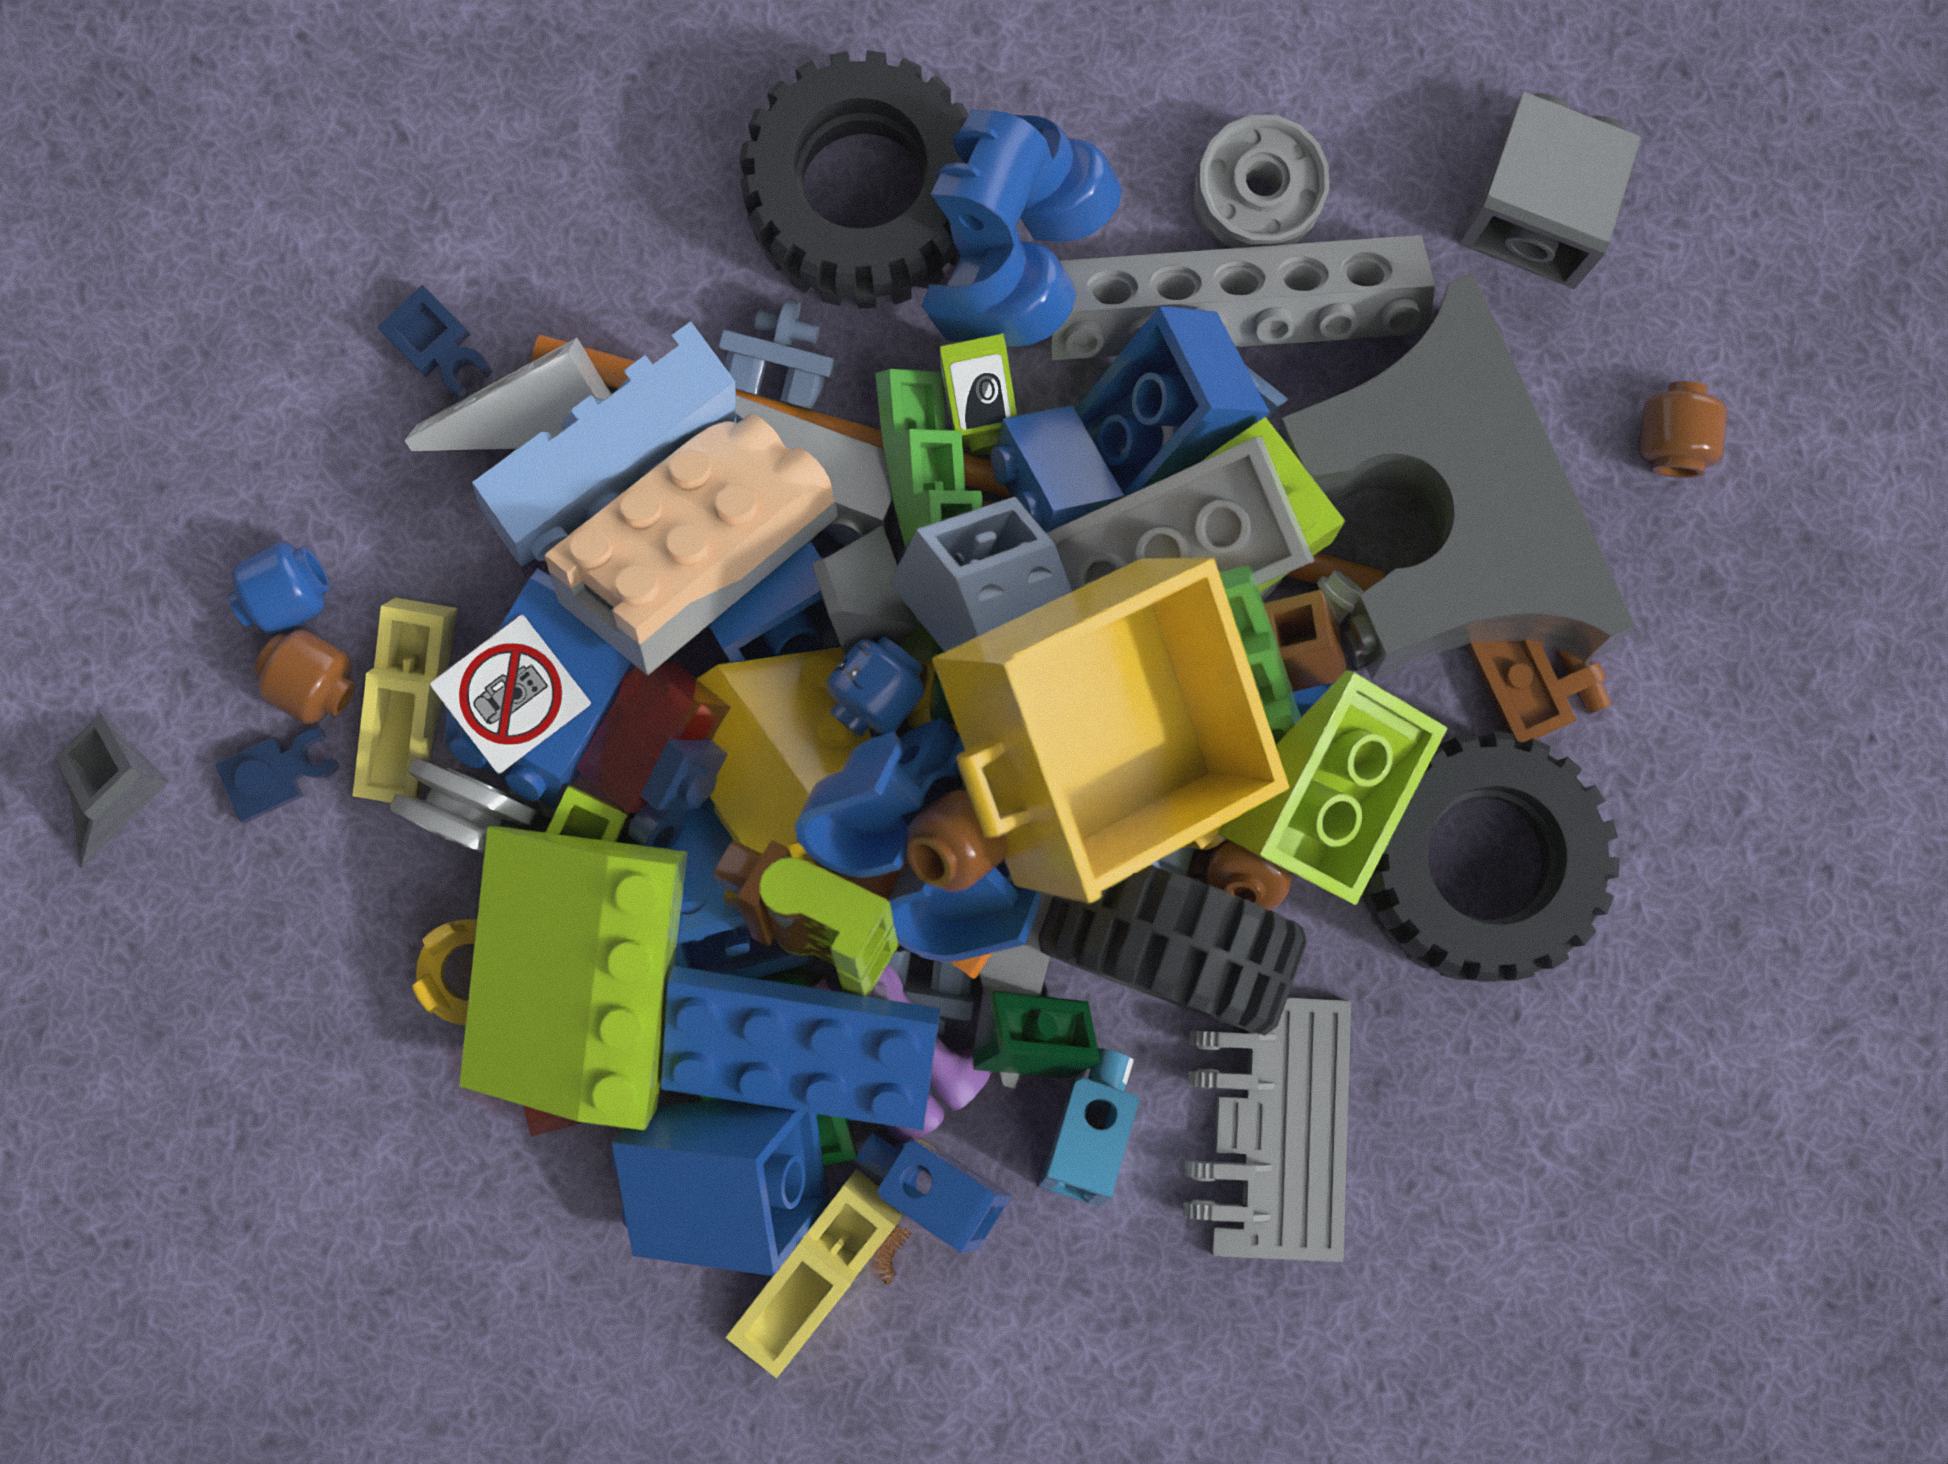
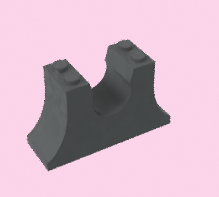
(1472, 452)

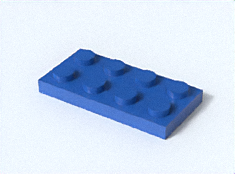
(799, 1048)

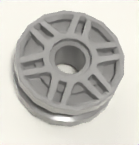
(1268, 150)
(459, 806)

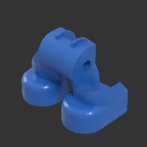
(1010, 173)
(860, 827)

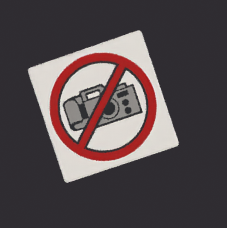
(510, 694)

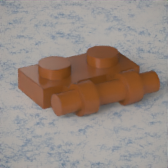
(1527, 690)

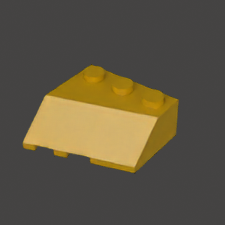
(775, 743)

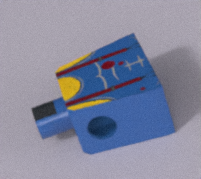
(960, 1201)

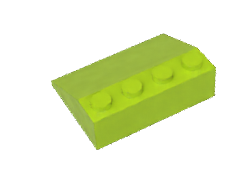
(572, 975)

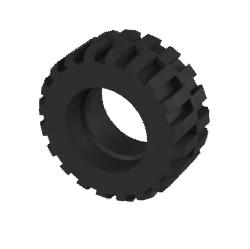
(808, 117)
(1572, 870)
(1182, 946)

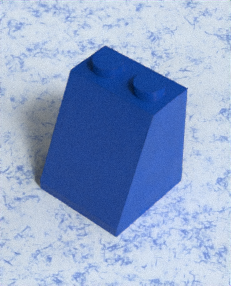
(778, 614)
(594, 667)
(721, 1184)

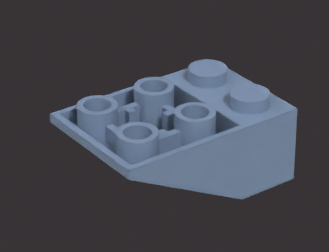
(979, 572)

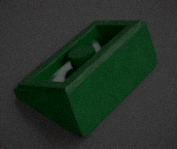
(1034, 1035)

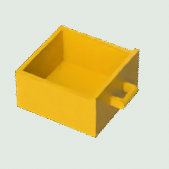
(1111, 726)

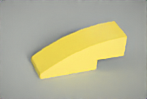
(398, 699)
(815, 1275)

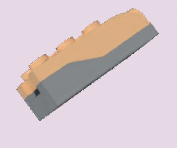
(691, 539)

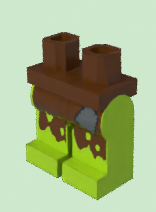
(809, 912)

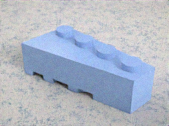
(605, 447)

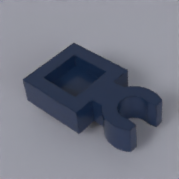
(431, 337)
(268, 776)
(678, 782)

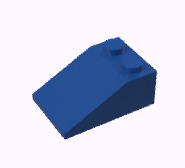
(1170, 398)

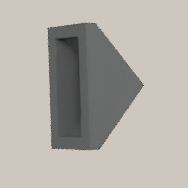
(860, 592)
(106, 783)

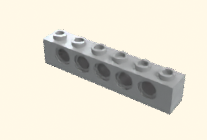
(1258, 291)

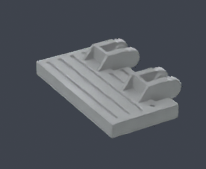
(1289, 1136)

